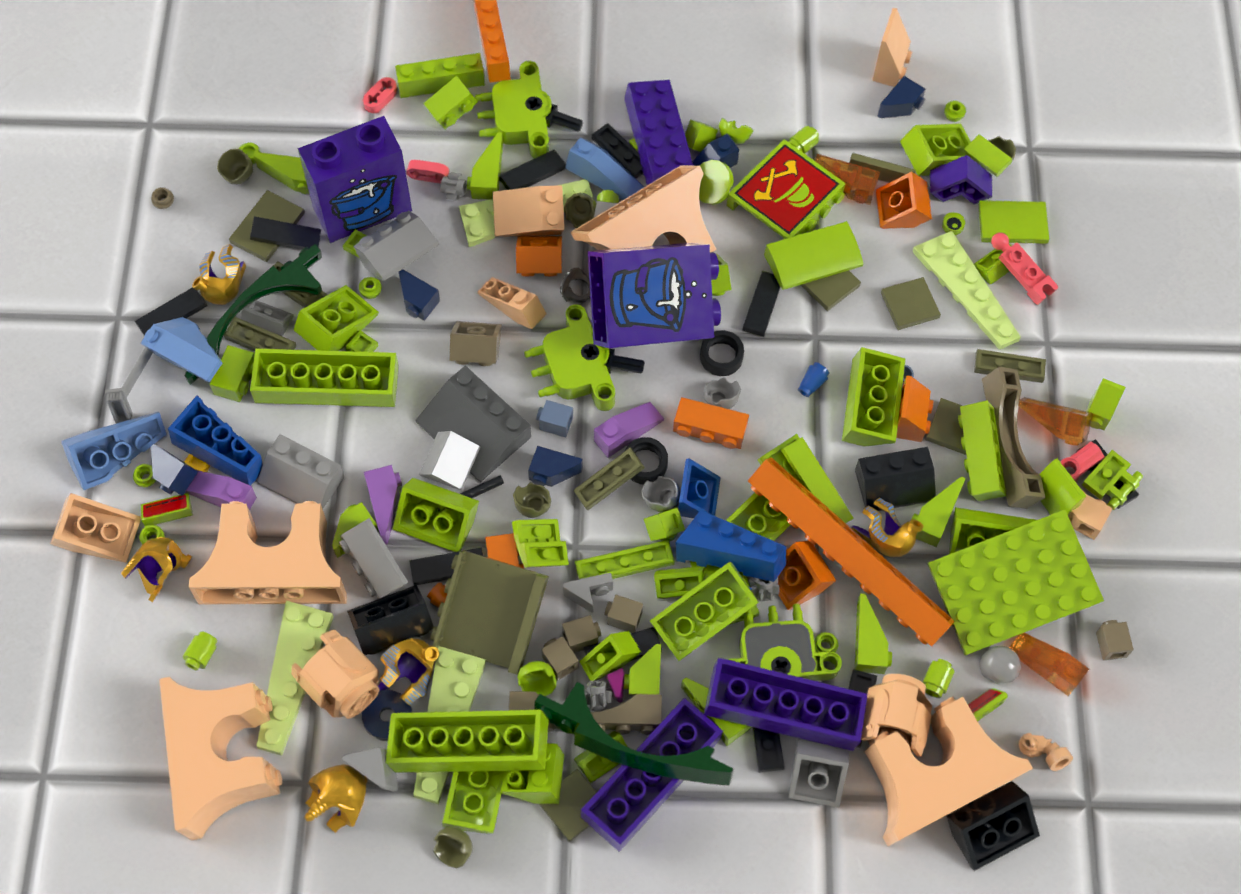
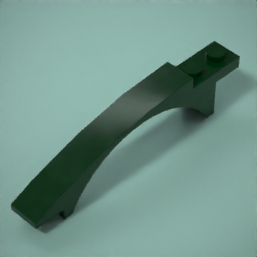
(292, 277)
(576, 718)

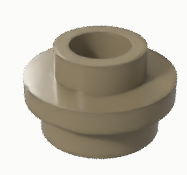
(159, 194)

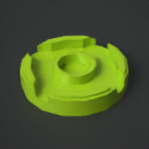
(715, 182)

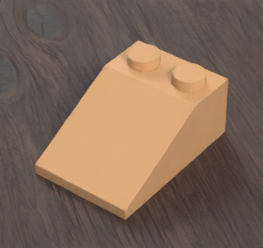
(893, 52)
(529, 211)
(95, 529)

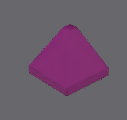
(616, 682)

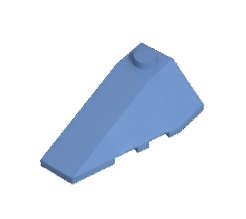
(601, 169)
(184, 346)
(106, 450)

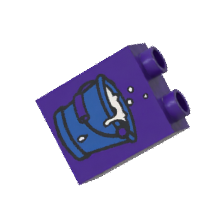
(356, 178)
(653, 294)

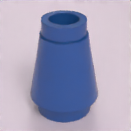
(813, 379)

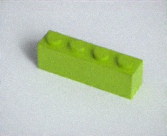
(432, 75)
(982, 451)

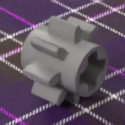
(453, 186)
(764, 589)
(598, 695)

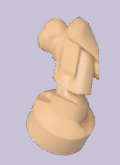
(1036, 745)

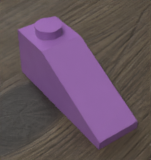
(625, 428)
(220, 489)
(384, 495)

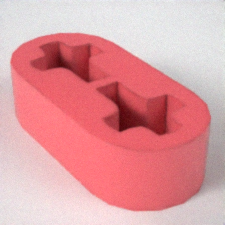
(378, 93)
(427, 171)

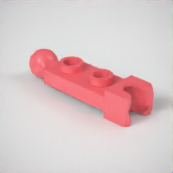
(1024, 269)

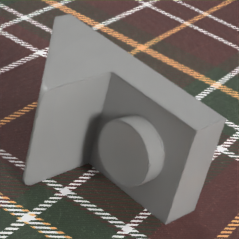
(582, 589)

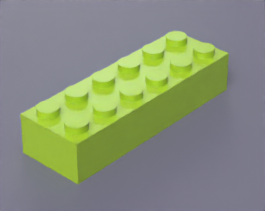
(324, 377)
(467, 741)

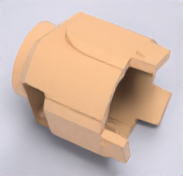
(339, 677)
(901, 707)

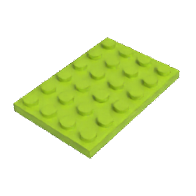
(1015, 582)

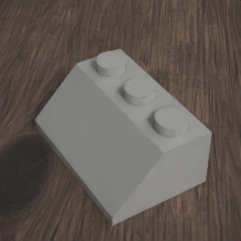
(395, 245)
(299, 472)
(372, 559)

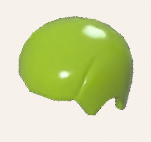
(738, 135)
(537, 678)

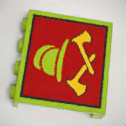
(788, 191)

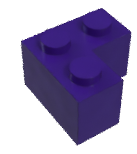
(961, 178)

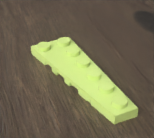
(479, 216)
(958, 273)
(297, 644)
(452, 690)

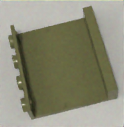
(489, 610)

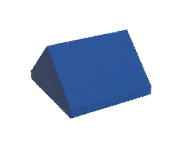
(698, 490)

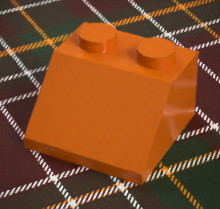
(904, 202)
(539, 255)
(914, 410)
(803, 575)

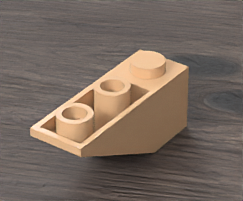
(514, 302)
(1090, 516)

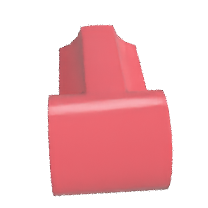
(1083, 460)

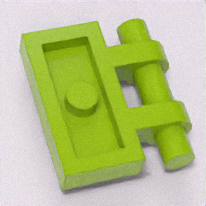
(1106, 474)

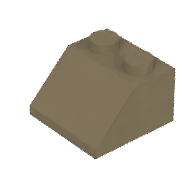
(475, 343)

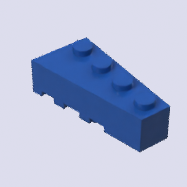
(214, 442)
(717, 542)

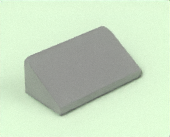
(267, 317)

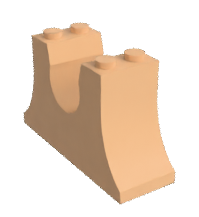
(663, 207)
(256, 574)
(197, 736)
(926, 793)

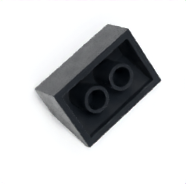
(897, 478)
(390, 620)
(993, 825)

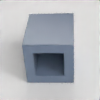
(555, 418)

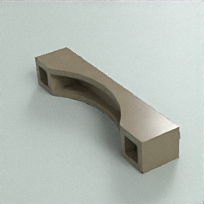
(1022, 483)
(639, 713)

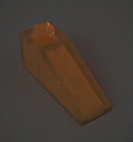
(859, 180)
(1062, 421)
(1049, 662)

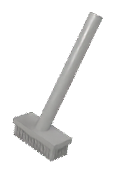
(117, 397)

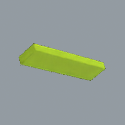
(814, 478)
(627, 561)

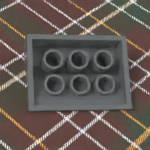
(478, 415)

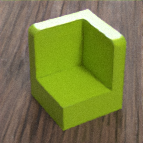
(699, 135)
(664, 524)

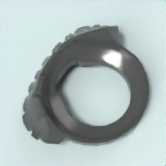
(566, 291)

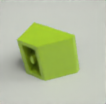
(537, 785)

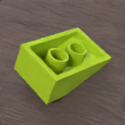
(934, 145)
(334, 319)

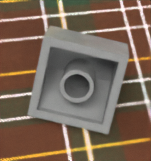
(818, 773)

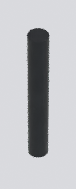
(482, 488)

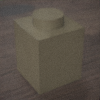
(624, 613)
(581, 633)
(1114, 640)
(560, 657)

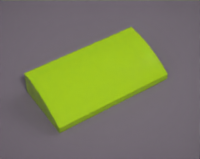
(813, 255)
(759, 517)
(704, 611)
(474, 801)

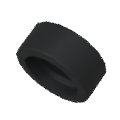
(717, 368)
(655, 446)

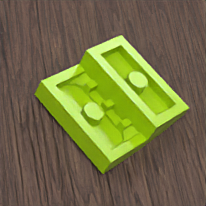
(1060, 489)
(540, 543)

